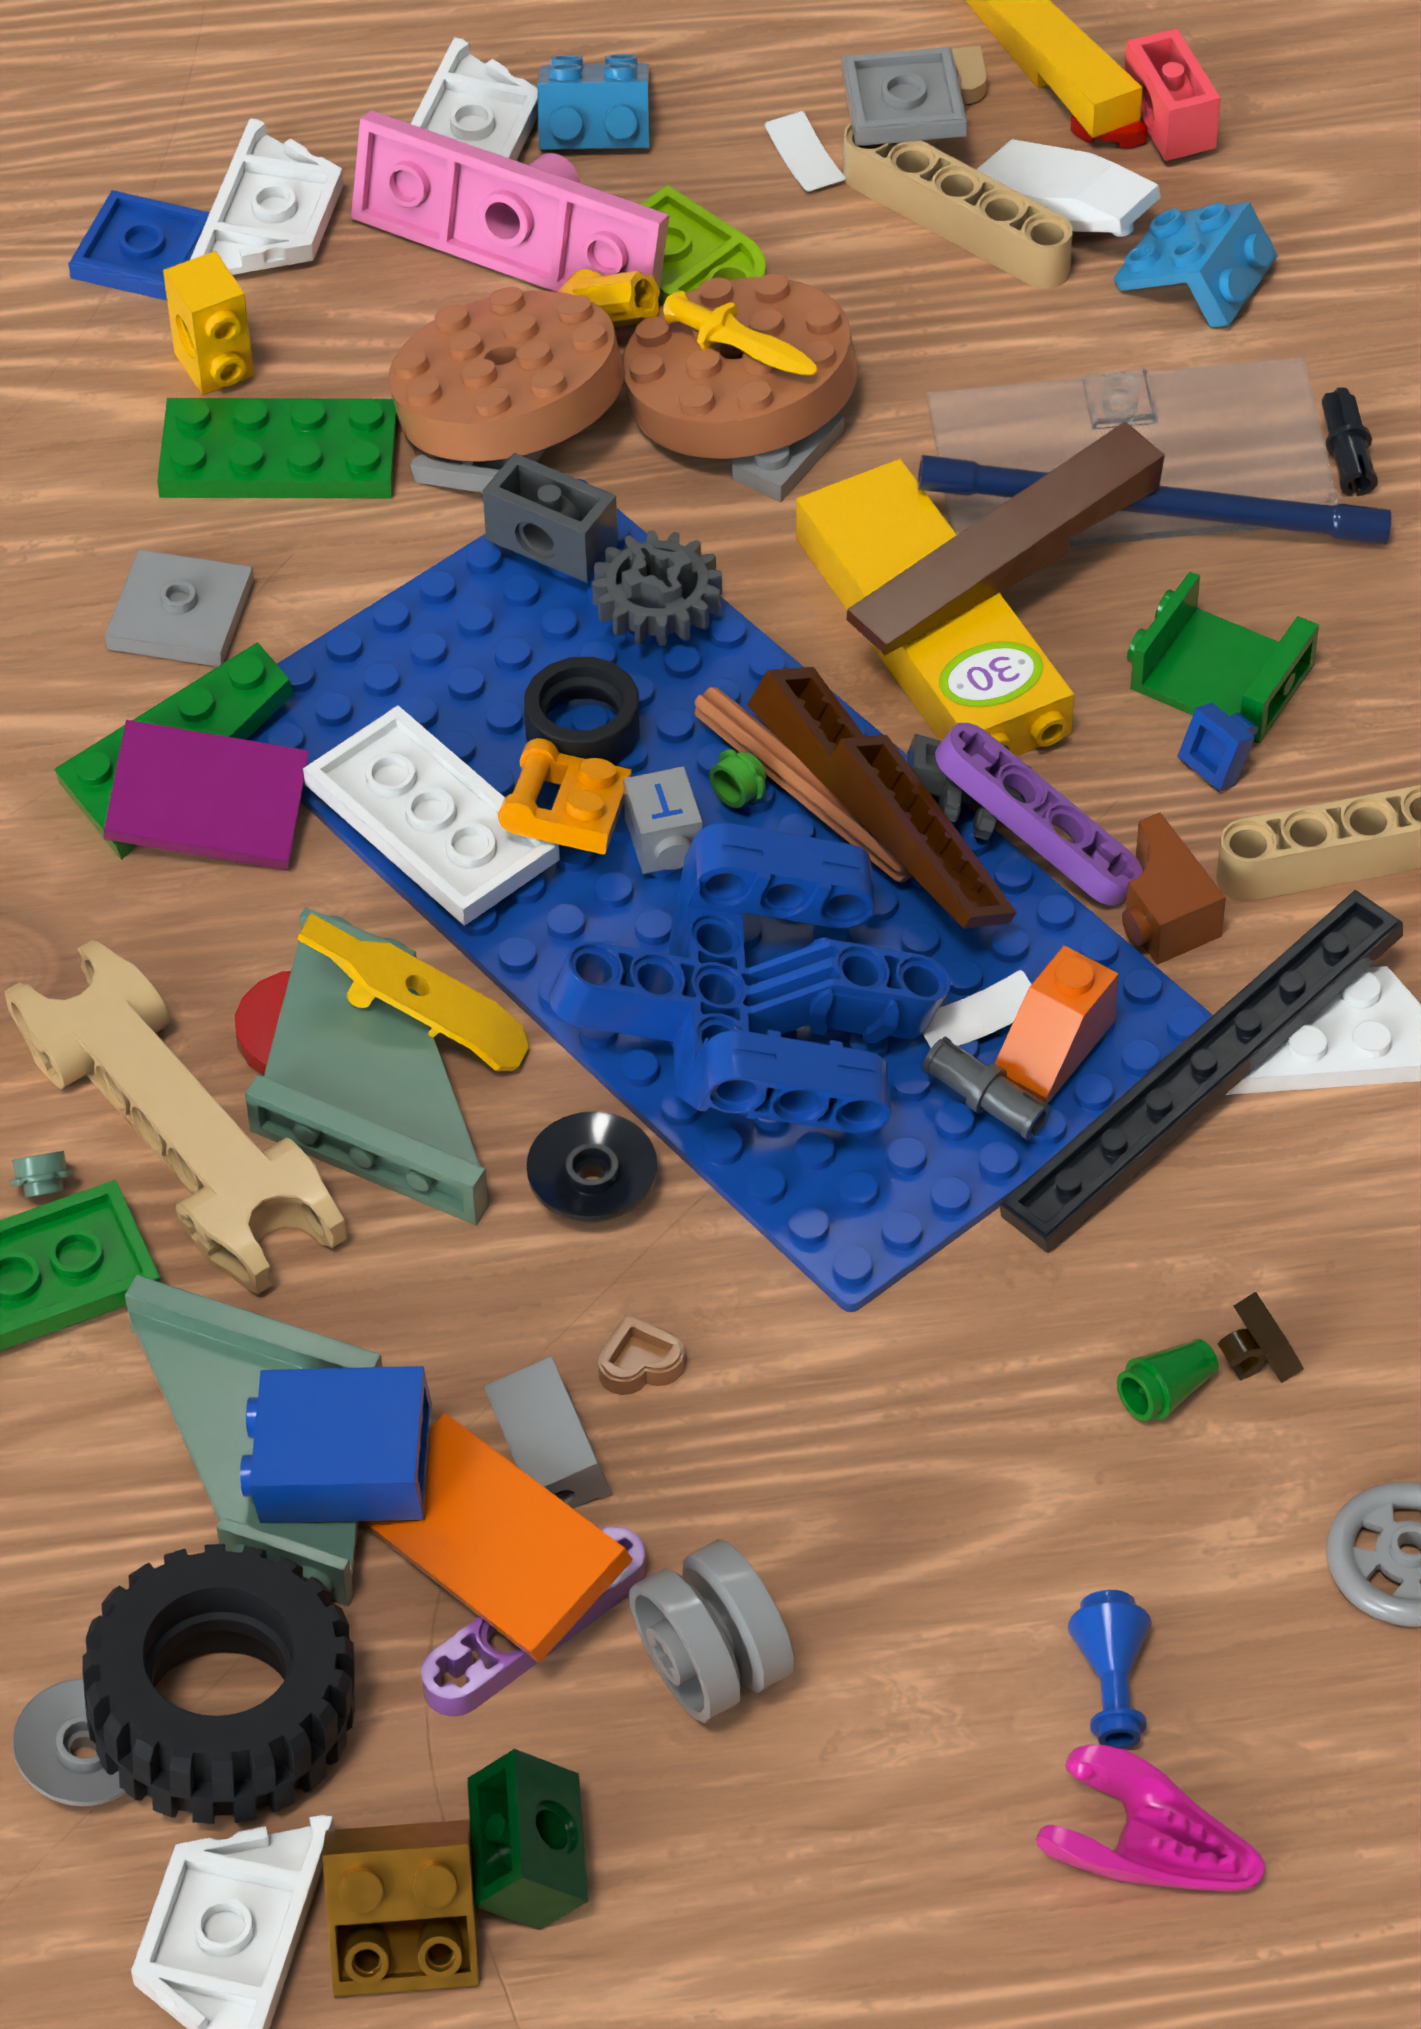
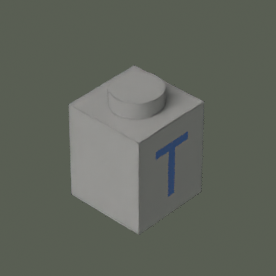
(661, 818)

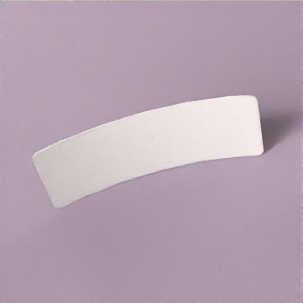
(803, 151)
(980, 1012)

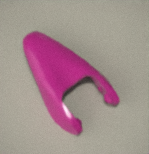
(1164, 1835)

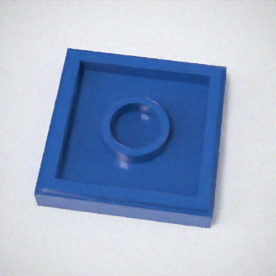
(135, 242)

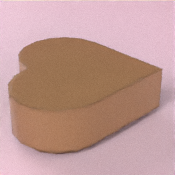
(639, 1356)

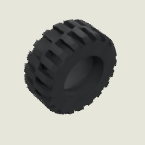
(224, 1760)

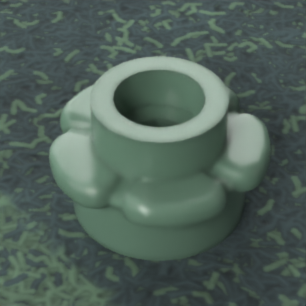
(41, 1173)

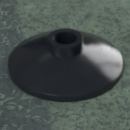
(588, 1147)

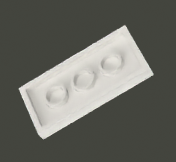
(428, 814)

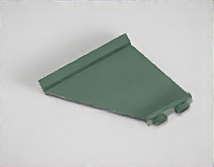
(365, 1089)
(207, 1369)

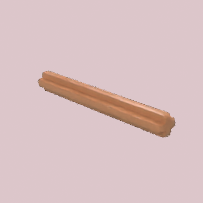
(784, 767)

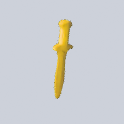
(724, 328)

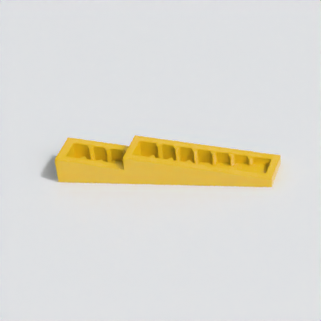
(1065, 58)

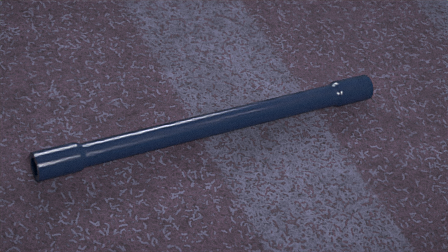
(1337, 521)

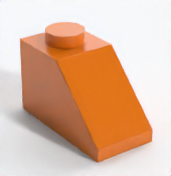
(1059, 1023)

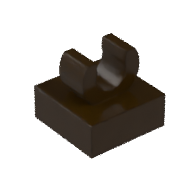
(1259, 1343)

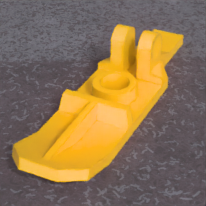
(443, 1002)

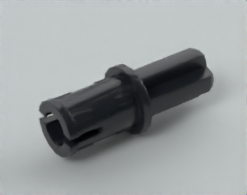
(1348, 442)

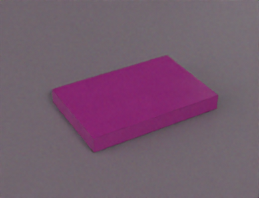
(206, 795)

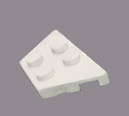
(478, 103)
(270, 204)
(1355, 1040)
(230, 1925)

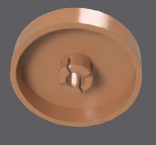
(553, 383)
(734, 404)

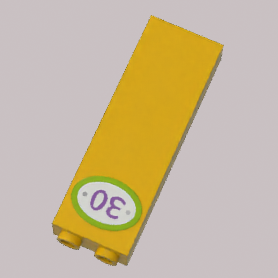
(967, 670)

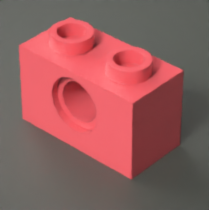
(1176, 94)

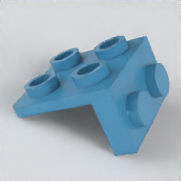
(593, 103)
(1212, 249)

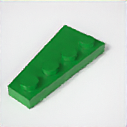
(223, 702)

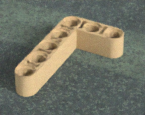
(963, 207)
(1321, 845)

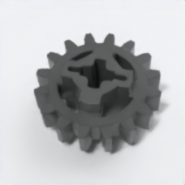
(652, 588)

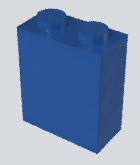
(338, 1444)

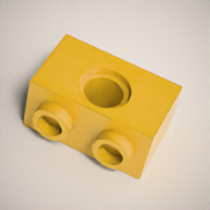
(209, 322)

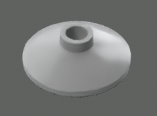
(44, 1743)

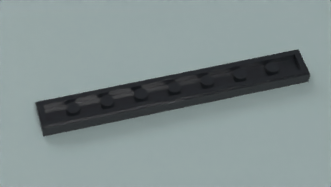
(1200, 1071)

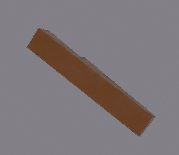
(1011, 540)
(880, 792)

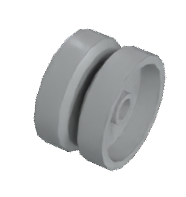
(711, 1630)

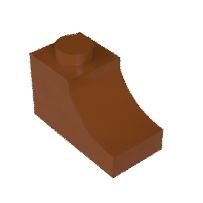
(1174, 899)

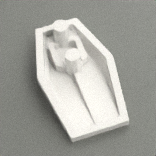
(1075, 184)

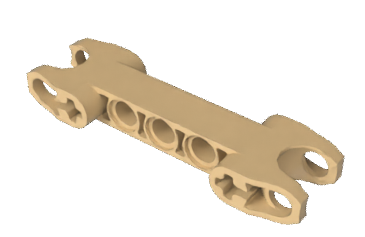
(232, 1183)

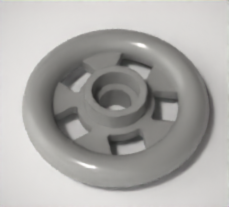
(1354, 1566)

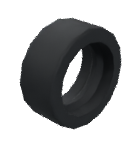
(584, 679)

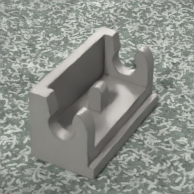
(547, 1433)

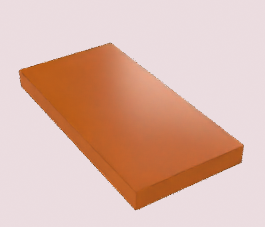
(504, 1542)

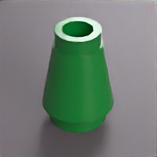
(1165, 1378)

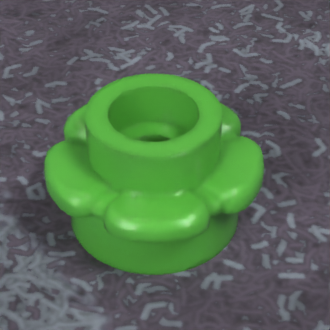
(738, 778)

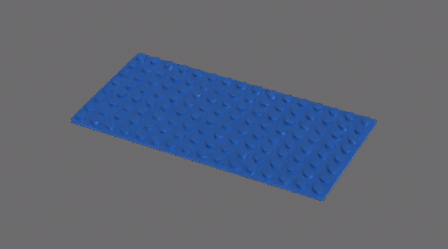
(834, 1202)

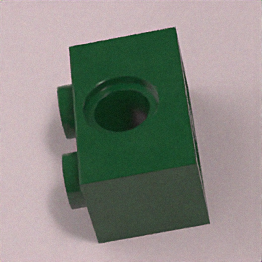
(527, 1839)

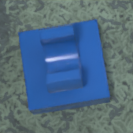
(1217, 745)

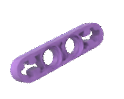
(971, 753)
(503, 1668)

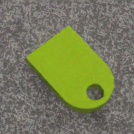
(701, 246)

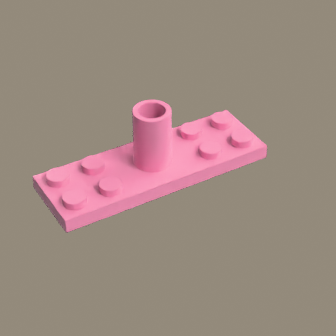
(497, 210)

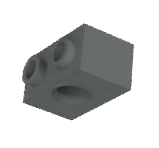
(550, 517)

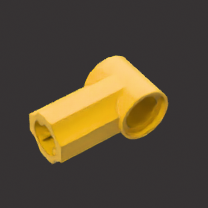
(623, 296)

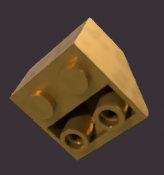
(400, 1908)

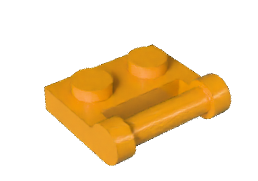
(584, 806)

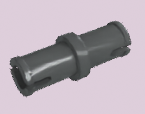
(986, 1088)

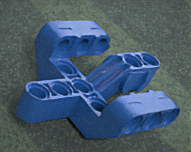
(732, 1016)

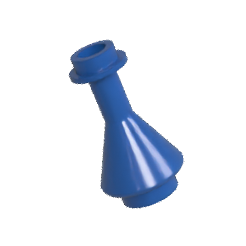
(1110, 1636)

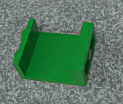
(1204, 659)

